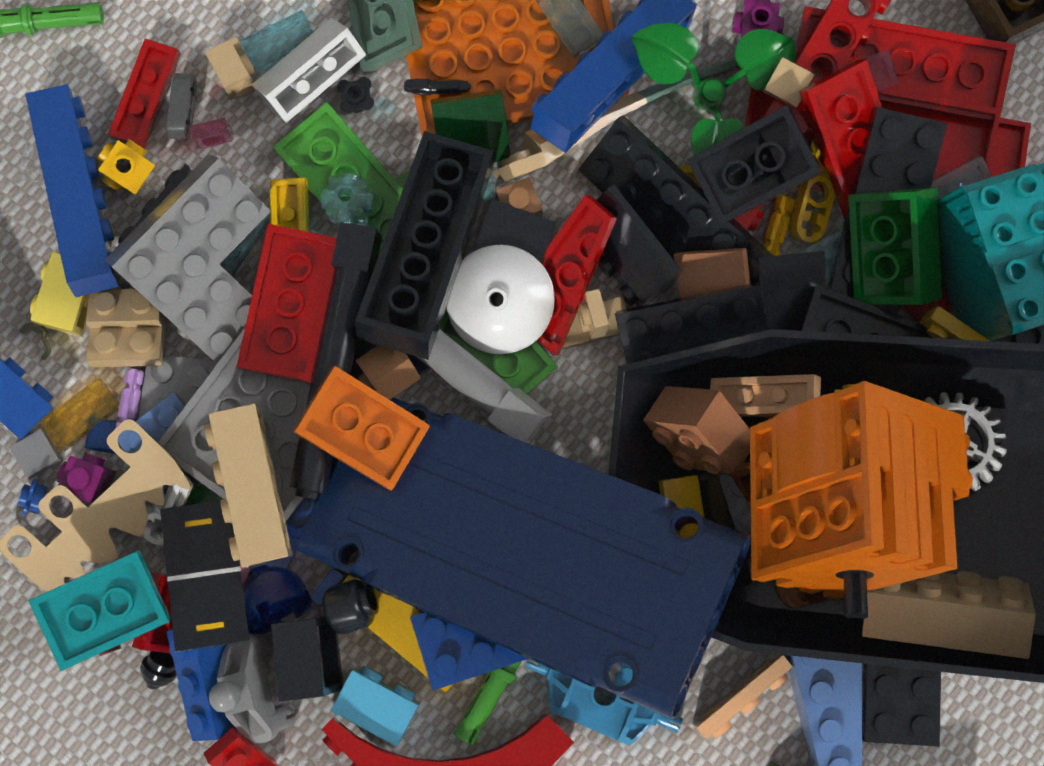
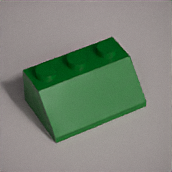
(896, 246)

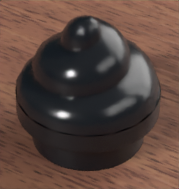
(158, 669)

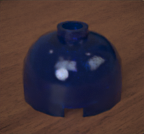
(273, 595)

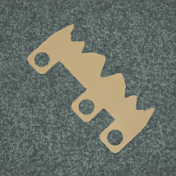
(86, 530)

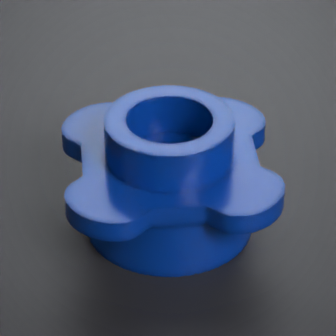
(31, 496)

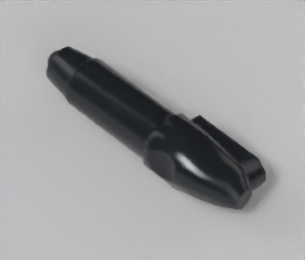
(430, 87)

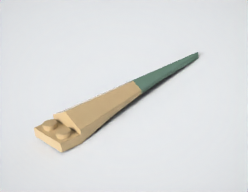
(539, 152)

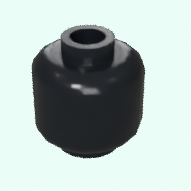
(349, 606)

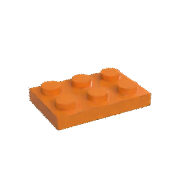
(361, 428)

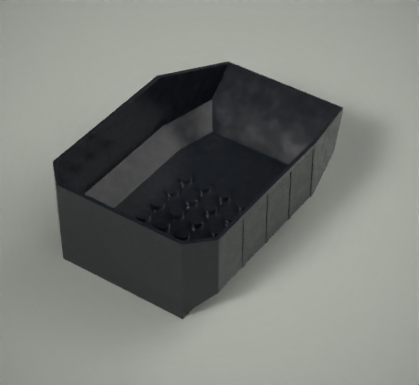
(995, 527)

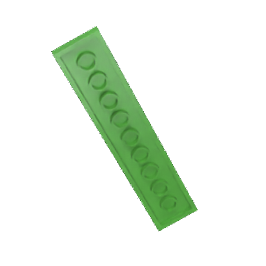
(328, 147)

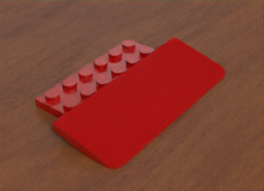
(939, 79)

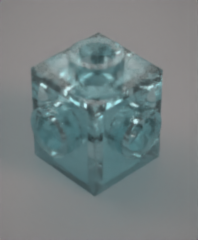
(351, 211)

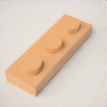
(767, 394)
(743, 697)

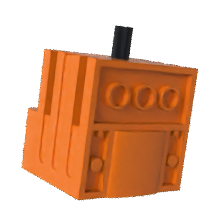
(856, 493)

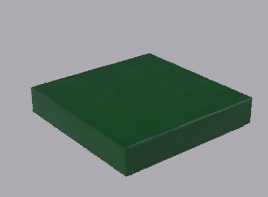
(474, 120)

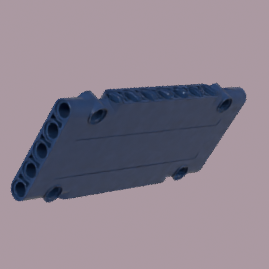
(537, 557)

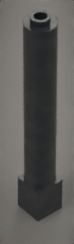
(353, 264)

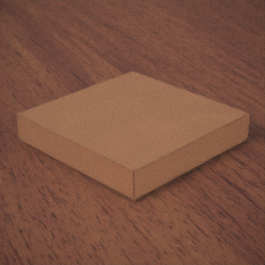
(711, 270)

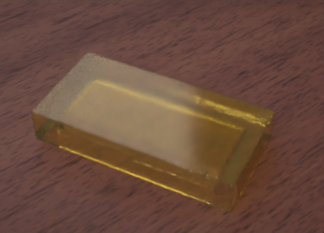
(80, 414)

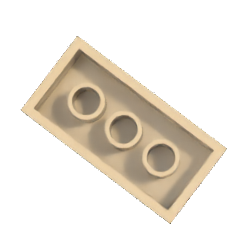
(249, 485)
(955, 613)

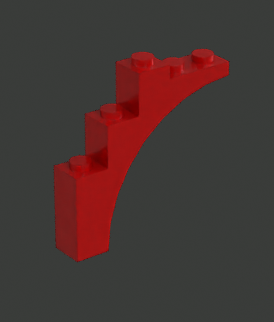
(536, 746)

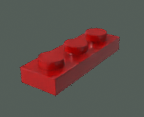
(144, 93)

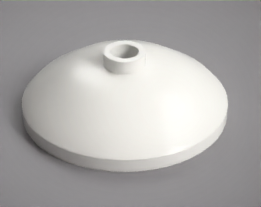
(526, 302)

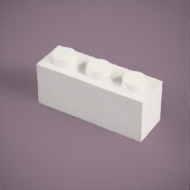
(309, 69)

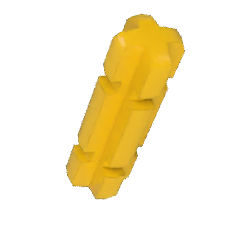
(778, 224)

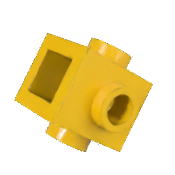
(139, 169)

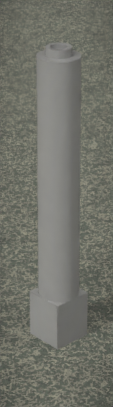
(507, 407)

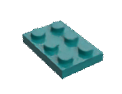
(100, 610)

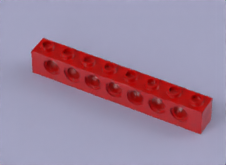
(820, 49)

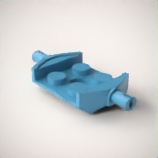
(618, 719)

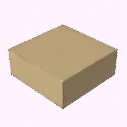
(787, 82)

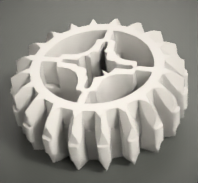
(985, 428)

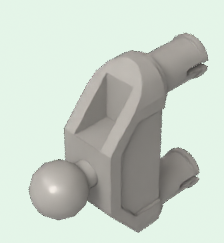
(246, 693)

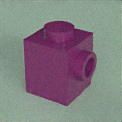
(85, 476)

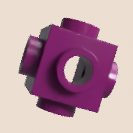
(757, 15)

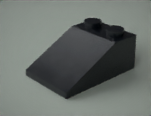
(755, 165)

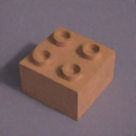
(699, 429)

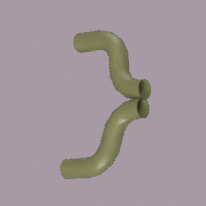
(41, 329)

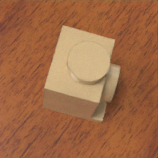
(232, 68)

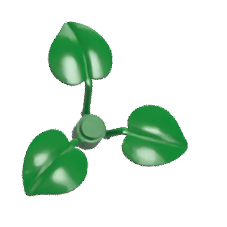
(667, 52)

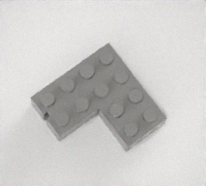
(179, 251)

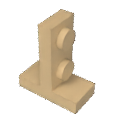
(594, 320)

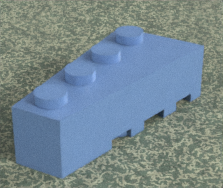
(829, 709)

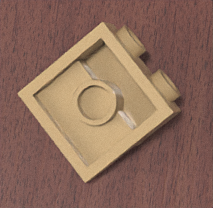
(124, 329)

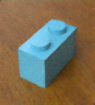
(376, 705)

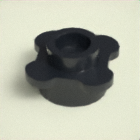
(362, 102)

